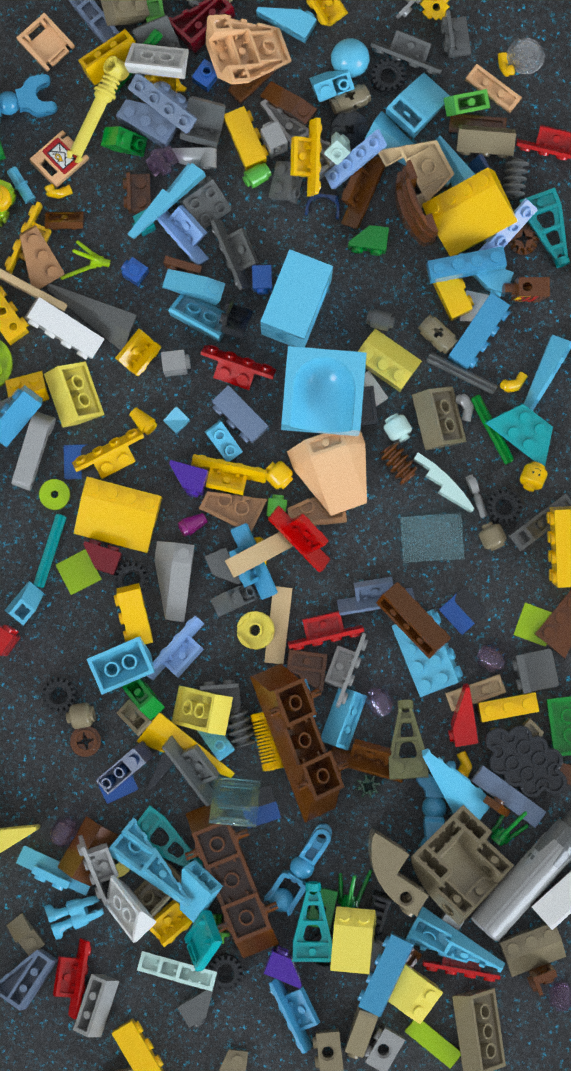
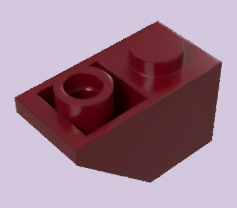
(103, 558)

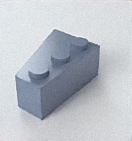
(147, 122)
(26, 979)

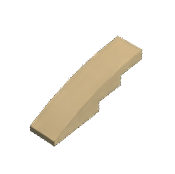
(257, 554)

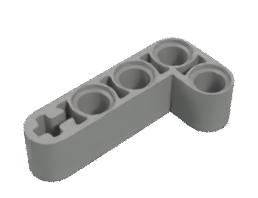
(32, 450)

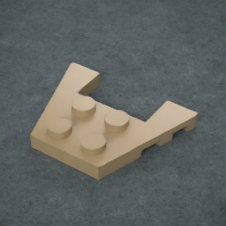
(429, 164)

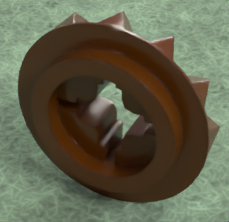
(530, 245)
(93, 746)

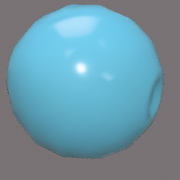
(350, 55)

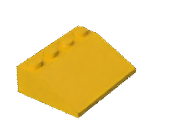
(471, 212)
(117, 514)

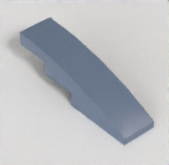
(94, 19)
(513, 799)

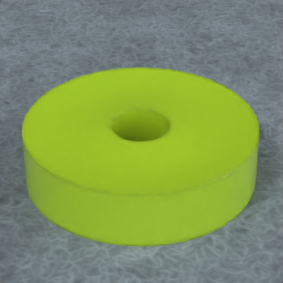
(46, 492)

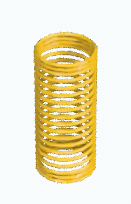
(274, 764)

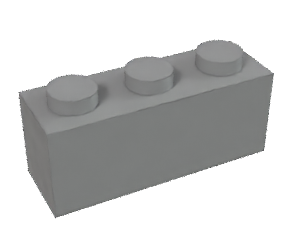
(96, 1005)

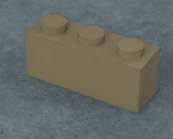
(485, 140)

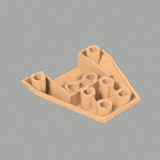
(333, 470)

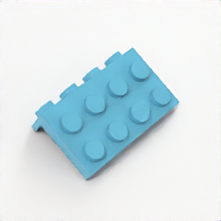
(428, 673)

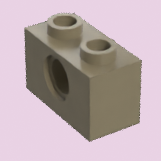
(331, 1039)

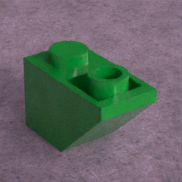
(123, 141)
(371, 239)

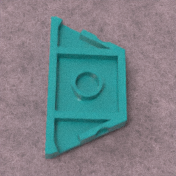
(524, 431)

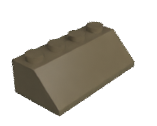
(479, 1030)

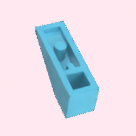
(291, 21)
(494, 280)
(194, 286)

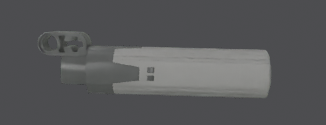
(526, 880)

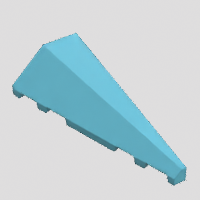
(456, 787)
(141, 857)

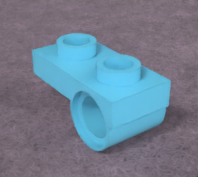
(223, 441)
(218, 744)

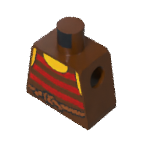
(528, 289)

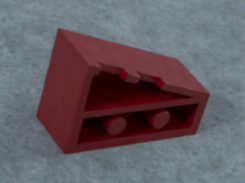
(192, 24)

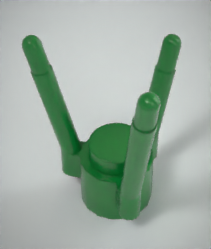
(502, 835)
(349, 899)

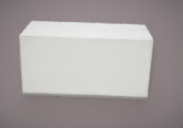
(157, 60)
(556, 903)
(128, 909)

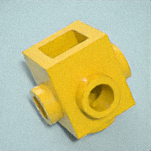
(434, 13)

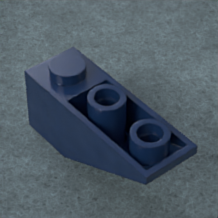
(125, 767)

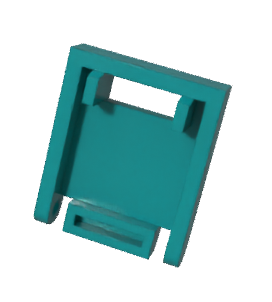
(203, 940)

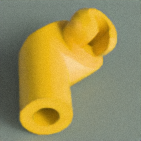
(503, 65)
(465, 766)

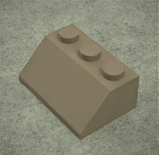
(439, 418)
(532, 948)

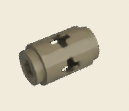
(357, 97)
(443, 343)

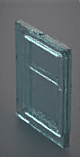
(432, 538)
(235, 802)

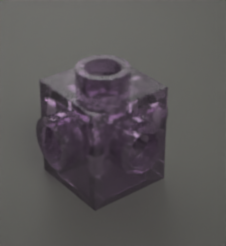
(162, 161)

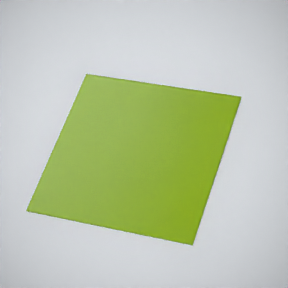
(78, 572)
(530, 621)

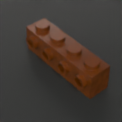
(413, 620)

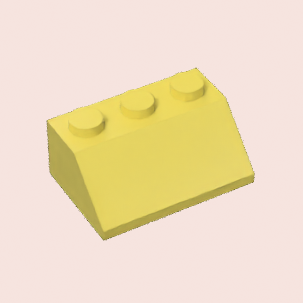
(389, 360)
(73, 394)

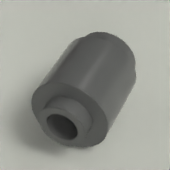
(380, 319)

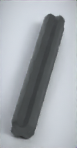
(461, 373)

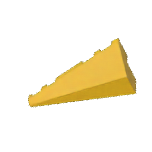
(162, 728)

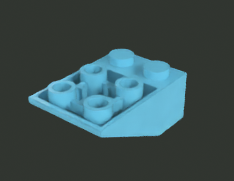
(417, 105)

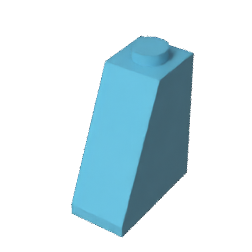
(200, 887)

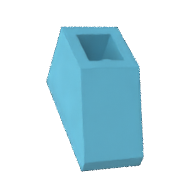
(331, 84)
(25, 603)

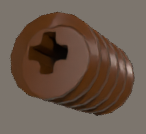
(399, 464)

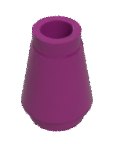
(192, 524)

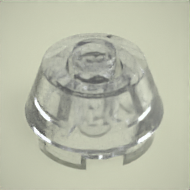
(526, 55)

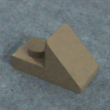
(134, 717)
(25, 934)

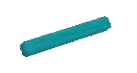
(50, 550)

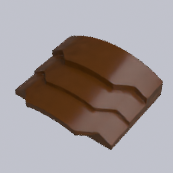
(420, 227)

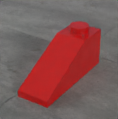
(463, 725)

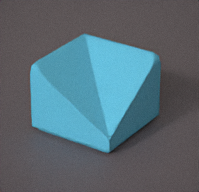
(176, 420)

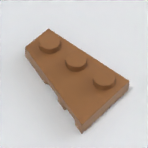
(39, 259)
(233, 508)
(316, 512)

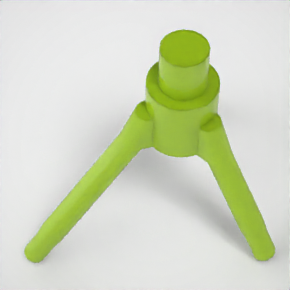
(95, 260)

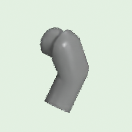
(467, 405)

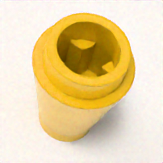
(143, 421)

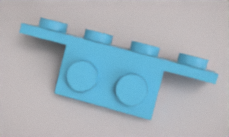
(46, 869)

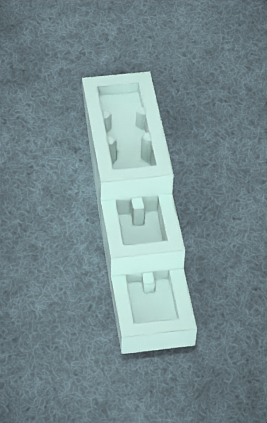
(448, 486)
(176, 971)

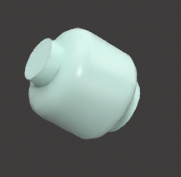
(397, 428)

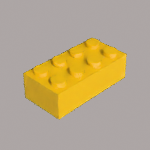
(560, 541)

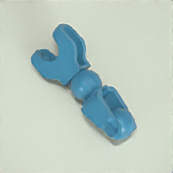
(26, 100)
(433, 806)
(300, 869)

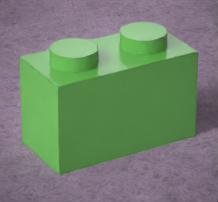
(466, 102)

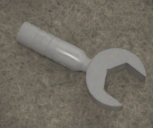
(474, 489)

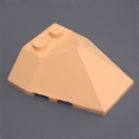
(244, 49)

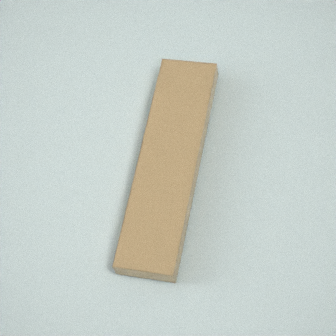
(31, 290)
(280, 616)

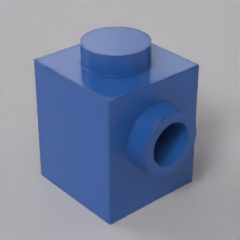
(205, 75)
(134, 271)
(262, 279)

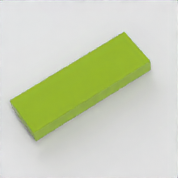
(433, 1042)

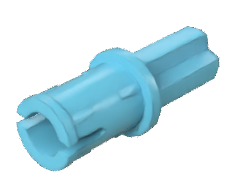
(21, 185)

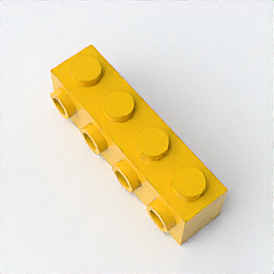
(11, 325)

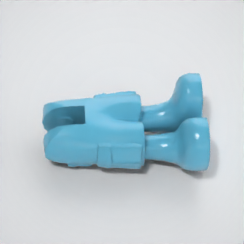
(77, 910)

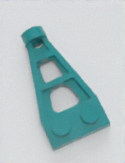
(546, 202)
(154, 819)
(312, 950)

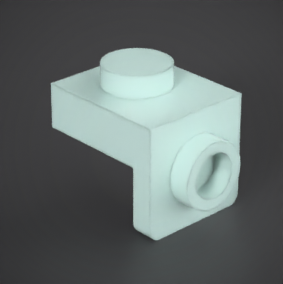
(338, 149)

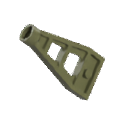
(407, 767)

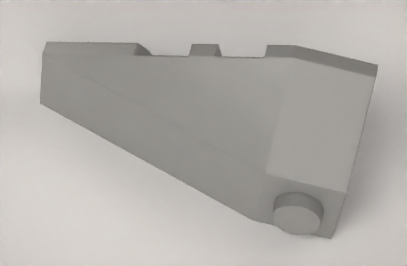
(174, 571)

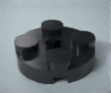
(349, 118)

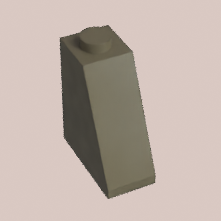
(360, 1033)

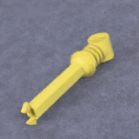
(104, 94)

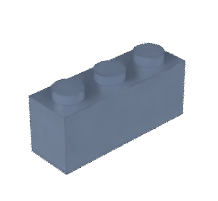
(239, 415)

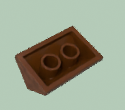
(93, 835)

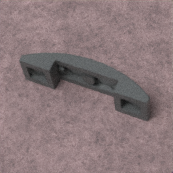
(536, 526)

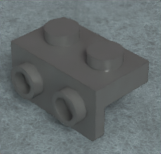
(283, 185)

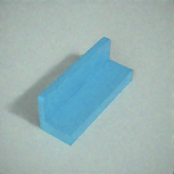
(343, 720)

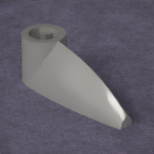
(202, 157)

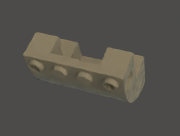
(386, 860)
(460, 865)

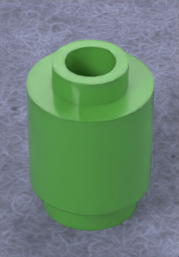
(256, 175)
(276, 500)

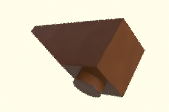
(289, 103)

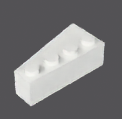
(63, 327)

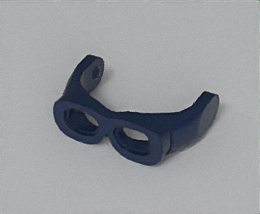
(333, 198)

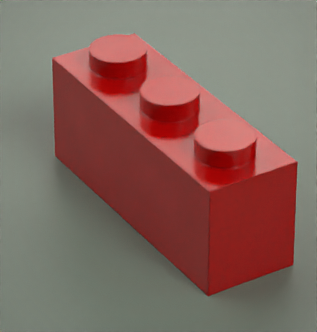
(8, 639)

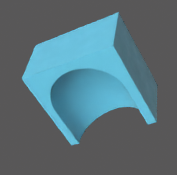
(296, 299)
(323, 391)

